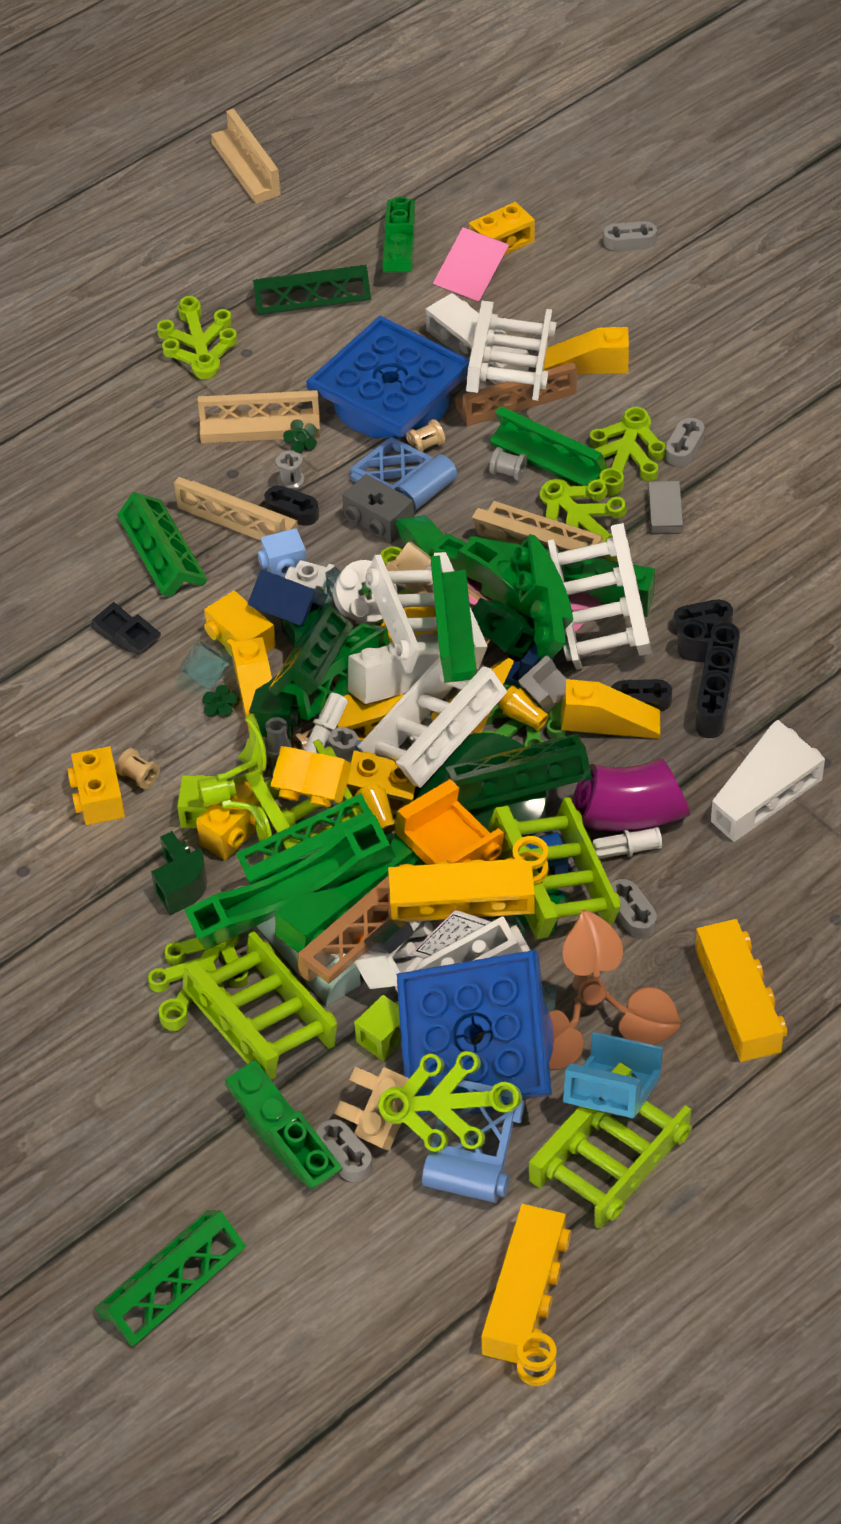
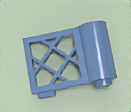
(417, 482)
(468, 1171)

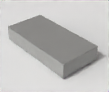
(665, 507)

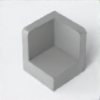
(544, 684)

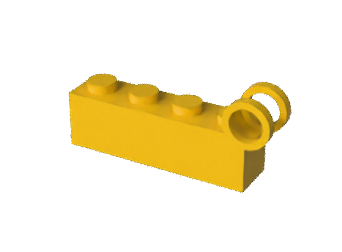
(469, 887)
(523, 1295)

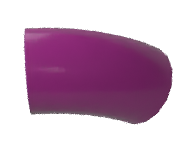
(630, 797)

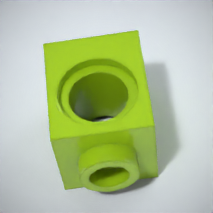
(189, 801)
(379, 1028)

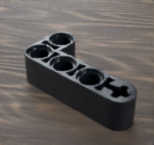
(717, 647)

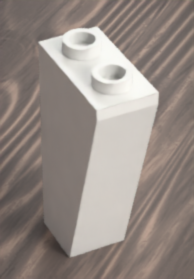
(766, 781)
(487, 942)

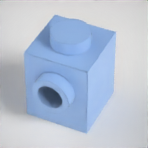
(281, 552)

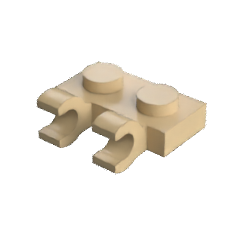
(370, 1122)

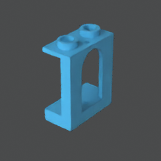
(620, 1093)

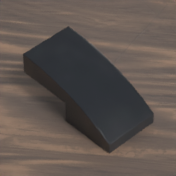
(124, 630)

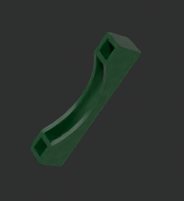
(284, 705)

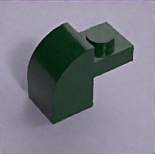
(504, 626)
(183, 878)

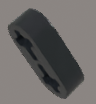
(292, 504)
(704, 610)
(644, 691)

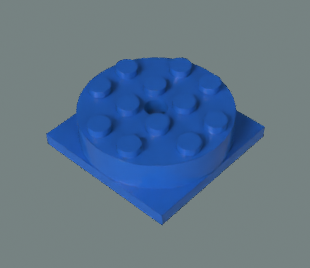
(389, 380)
(455, 1002)

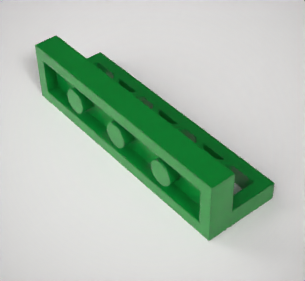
(547, 449)
(160, 543)
(453, 623)
(359, 638)
(282, 860)
(161, 1265)

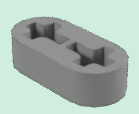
(630, 236)
(689, 444)
(637, 905)
(350, 1146)

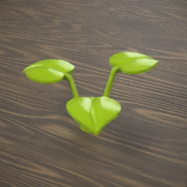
(222, 787)

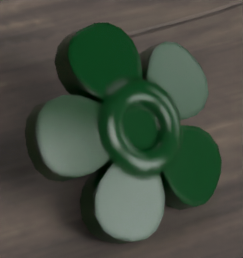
(300, 436)
(220, 701)

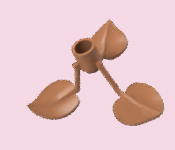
(586, 951)

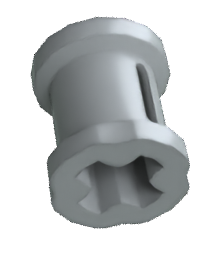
(508, 464)
(294, 469)
(343, 742)

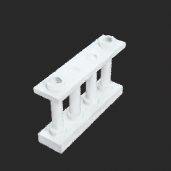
(485, 340)
(628, 606)
(394, 616)
(444, 733)

